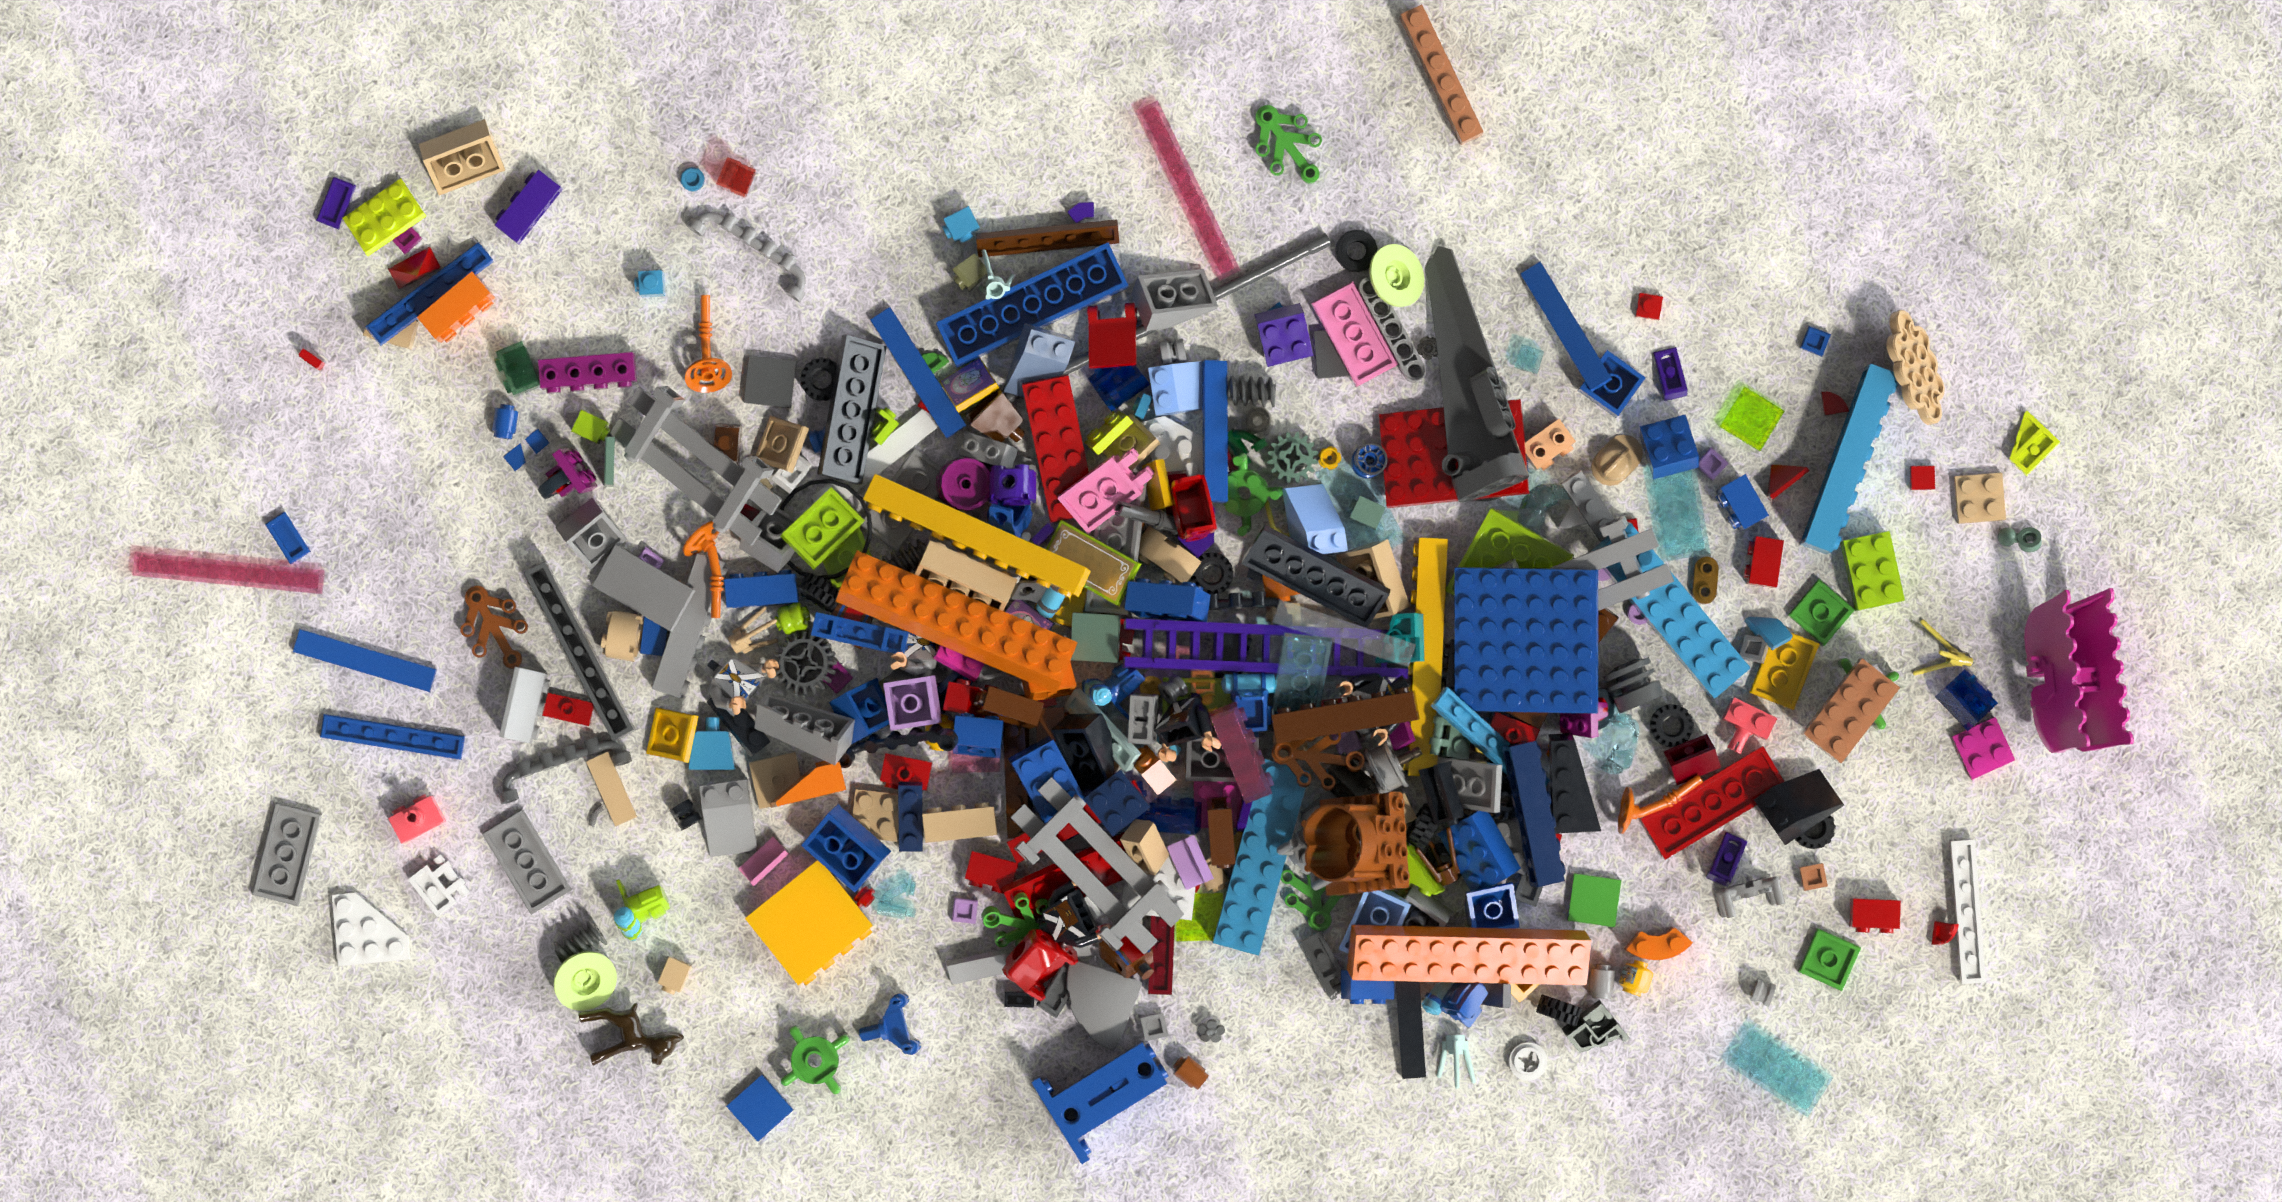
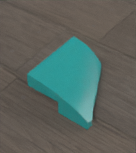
(1408, 628)

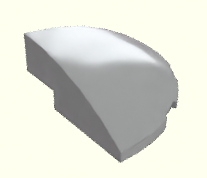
(1101, 1001)

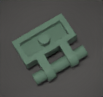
(1454, 743)

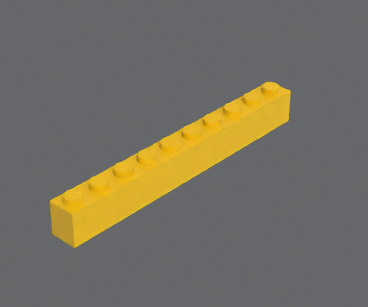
(977, 536)
(1427, 675)

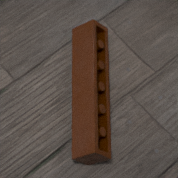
(1345, 716)

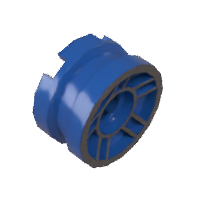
(1371, 451)

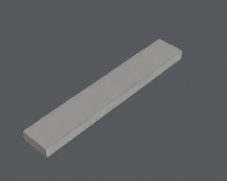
(987, 964)

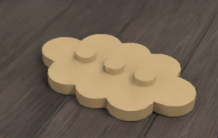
(1915, 367)

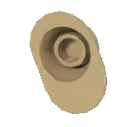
(1617, 460)

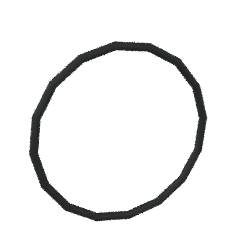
(851, 490)

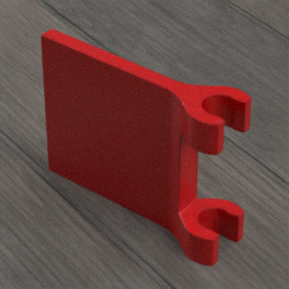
(1112, 339)

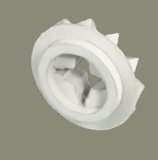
(1517, 1066)

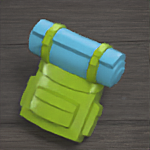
(638, 909)

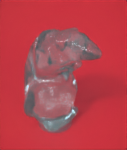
(1535, 505)
(1624, 734)

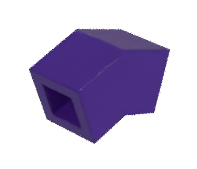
(1082, 211)

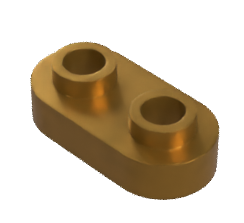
(1705, 580)

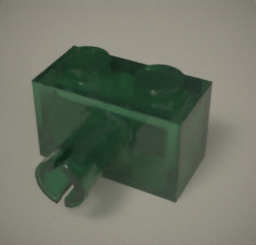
(517, 368)

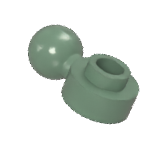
(2008, 537)

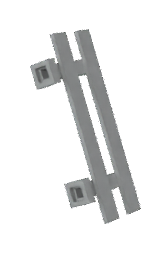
(745, 482)
(1624, 551)
(1044, 838)

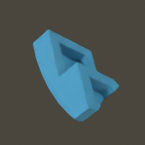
(1770, 629)

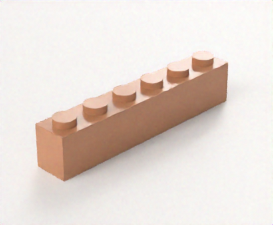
(1441, 74)

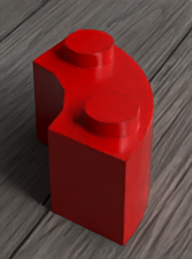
(961, 697)

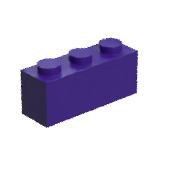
(527, 206)

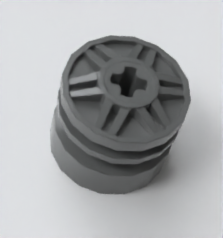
(1633, 685)

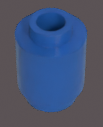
(505, 422)

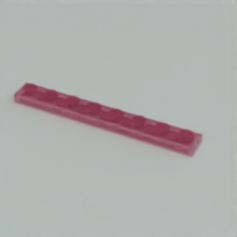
(1188, 190)
(228, 573)

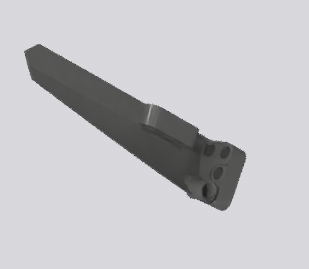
(1474, 402)

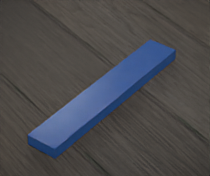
(416, 302)
(1566, 326)
(918, 372)
(1215, 428)
(364, 660)
(392, 736)

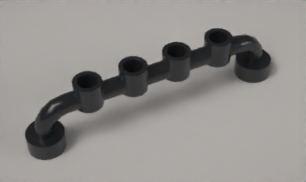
(1237, 601)
(944, 737)

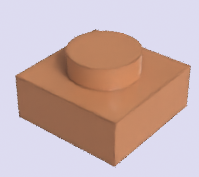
(1813, 876)

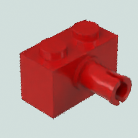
(1513, 730)
(904, 769)

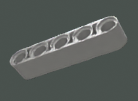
(1393, 341)

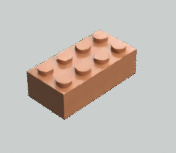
(1850, 710)

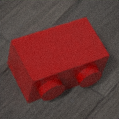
(1764, 562)
(990, 871)
(1875, 914)

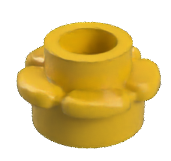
(1329, 451)

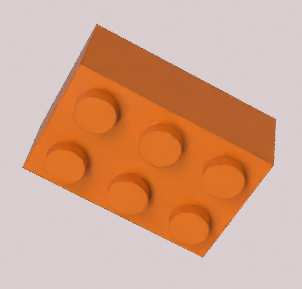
(456, 308)

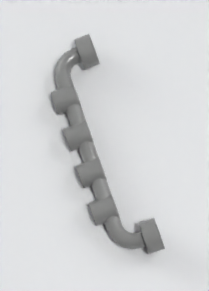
(748, 237)

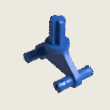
(892, 1027)

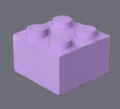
(912, 702)

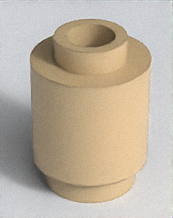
(1219, 876)

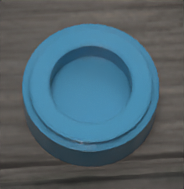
(692, 179)

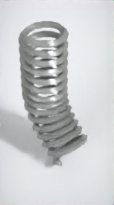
(596, 812)

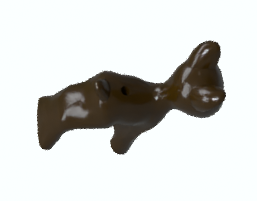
(659, 1044)

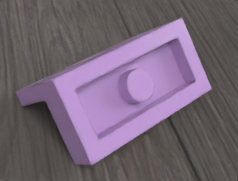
(1190, 862)

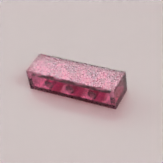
(1241, 753)

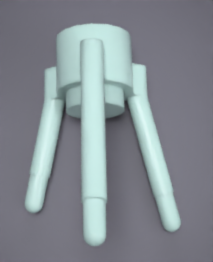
(995, 285)
(1456, 1045)

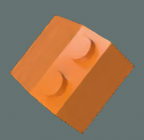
(814, 783)

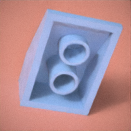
(1176, 388)
(1314, 519)

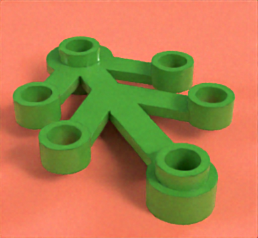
(1285, 141)
(1316, 902)
(1023, 926)

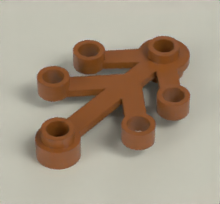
(491, 623)
(1313, 758)

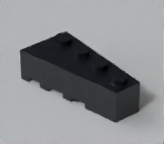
(1569, 788)

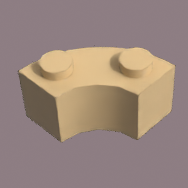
(1167, 556)

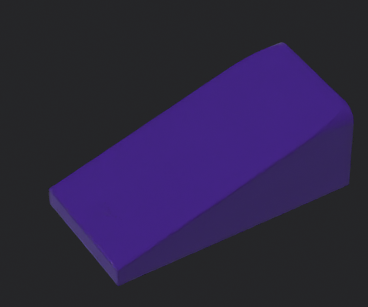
(1670, 374)
(1726, 859)

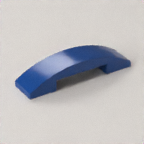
(859, 633)

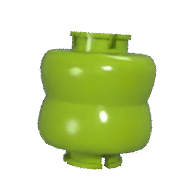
(792, 618)

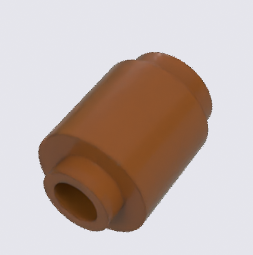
(1190, 1072)

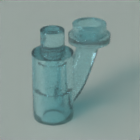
(897, 909)

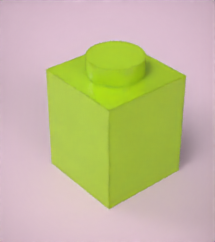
(591, 427)

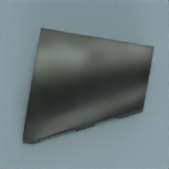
(1594, 1029)

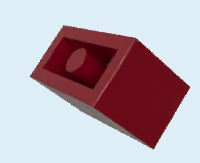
(1692, 758)

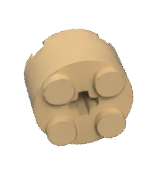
(623, 635)

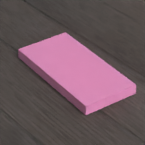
(1354, 334)

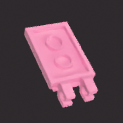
(1096, 494)

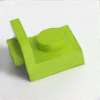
(882, 430)

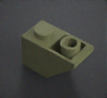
(969, 273)

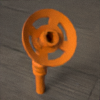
(706, 367)
(704, 541)
(1630, 811)

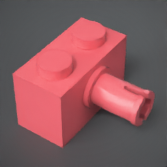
(1747, 721)
(416, 819)

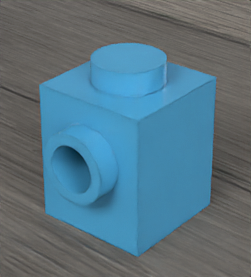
(961, 225)
(650, 283)

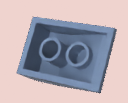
(1038, 357)

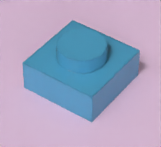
(1141, 406)

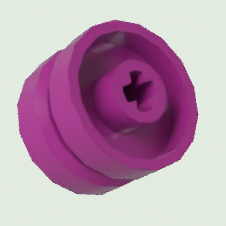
(950, 484)

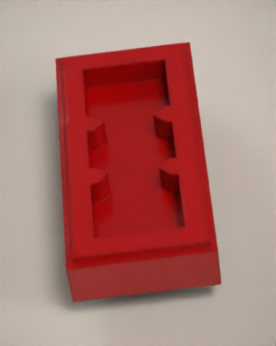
(568, 709)

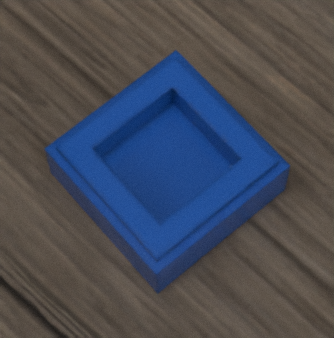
(1815, 341)

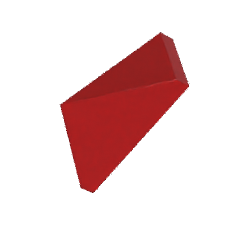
(414, 268)
(1783, 477)

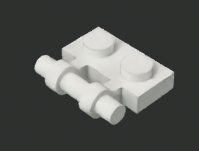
(432, 889)

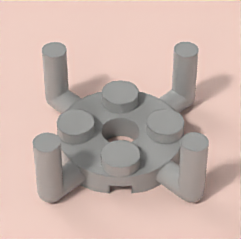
(1296, 850)
(1767, 885)

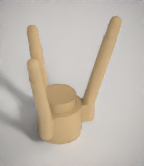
(741, 640)

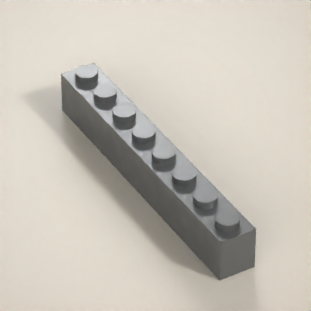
(579, 651)

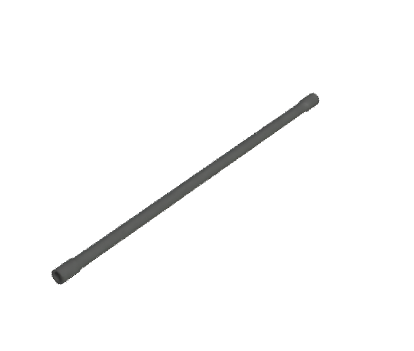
(1310, 247)

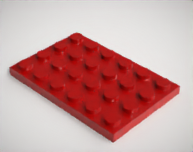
(1415, 454)

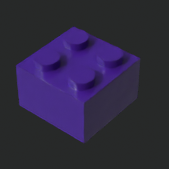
(1283, 334)

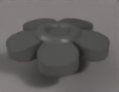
(1211, 1031)

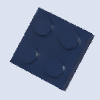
(1117, 802)

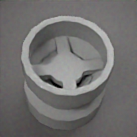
(1167, 351)

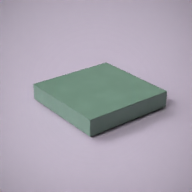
(609, 462)
(1096, 637)

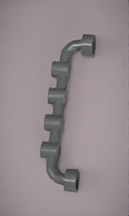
(548, 761)

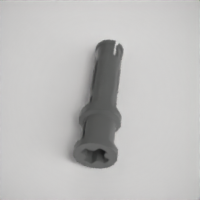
(1157, 519)

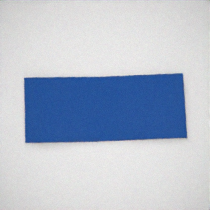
(516, 457)

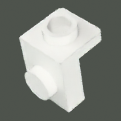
(789, 480)

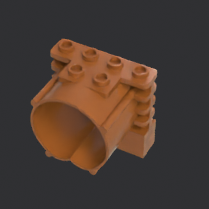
(1334, 844)

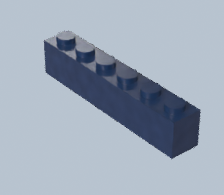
(1533, 813)

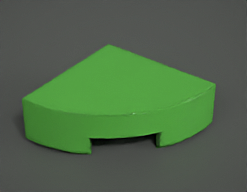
(935, 361)

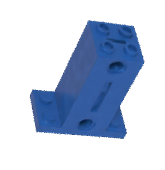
(1101, 1094)

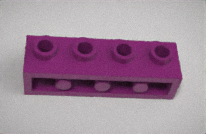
(587, 371)

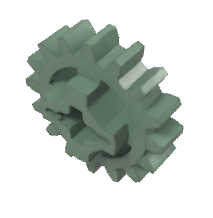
(1303, 459)

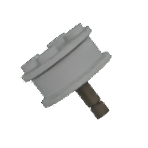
(1387, 767)

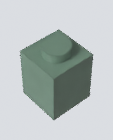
(1366, 512)

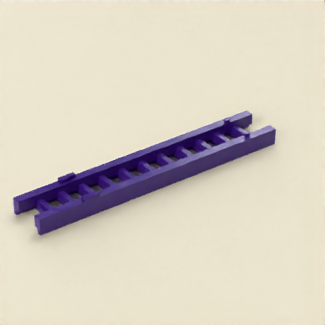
(1239, 666)

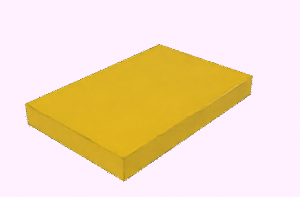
(1785, 671)

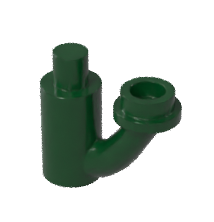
(1236, 445)

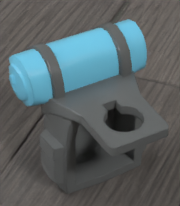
(1047, 599)

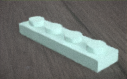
(1124, 753)

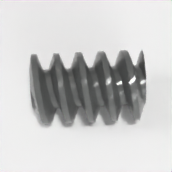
(1251, 391)
(907, 559)
(580, 942)

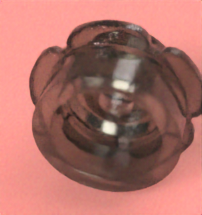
(1421, 348)

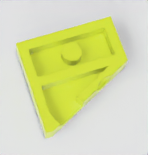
(2032, 444)

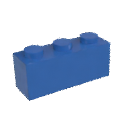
(761, 589)

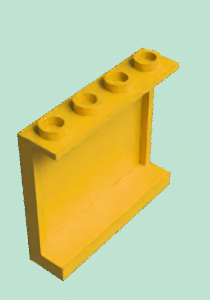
(809, 923)

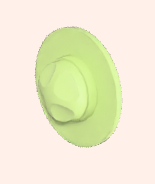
(1396, 275)
(585, 980)

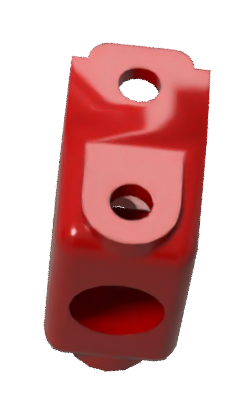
(1192, 508)
(1036, 961)

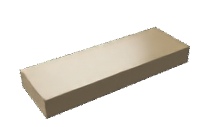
(611, 789)

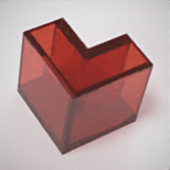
(736, 177)

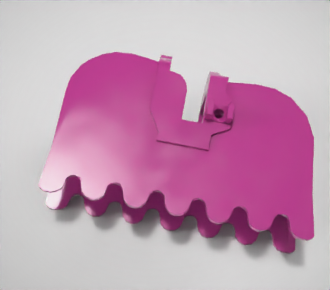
(2078, 660)

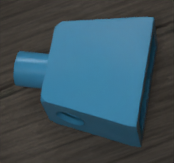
(712, 748)

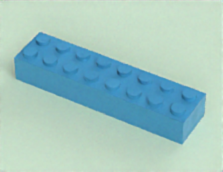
(1848, 459)
(1684, 627)
(1258, 864)

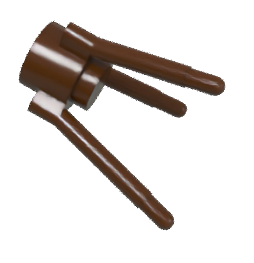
(1445, 872)

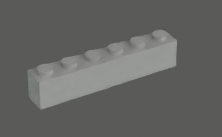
(687, 636)

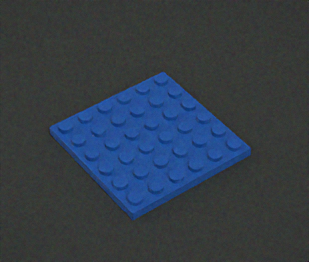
(1527, 639)

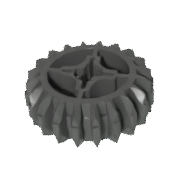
(802, 673)

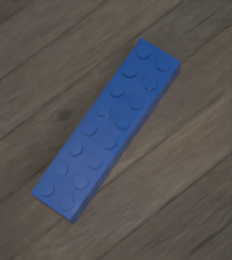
(1032, 302)

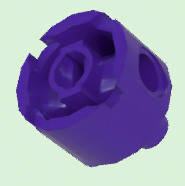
(1020, 493)

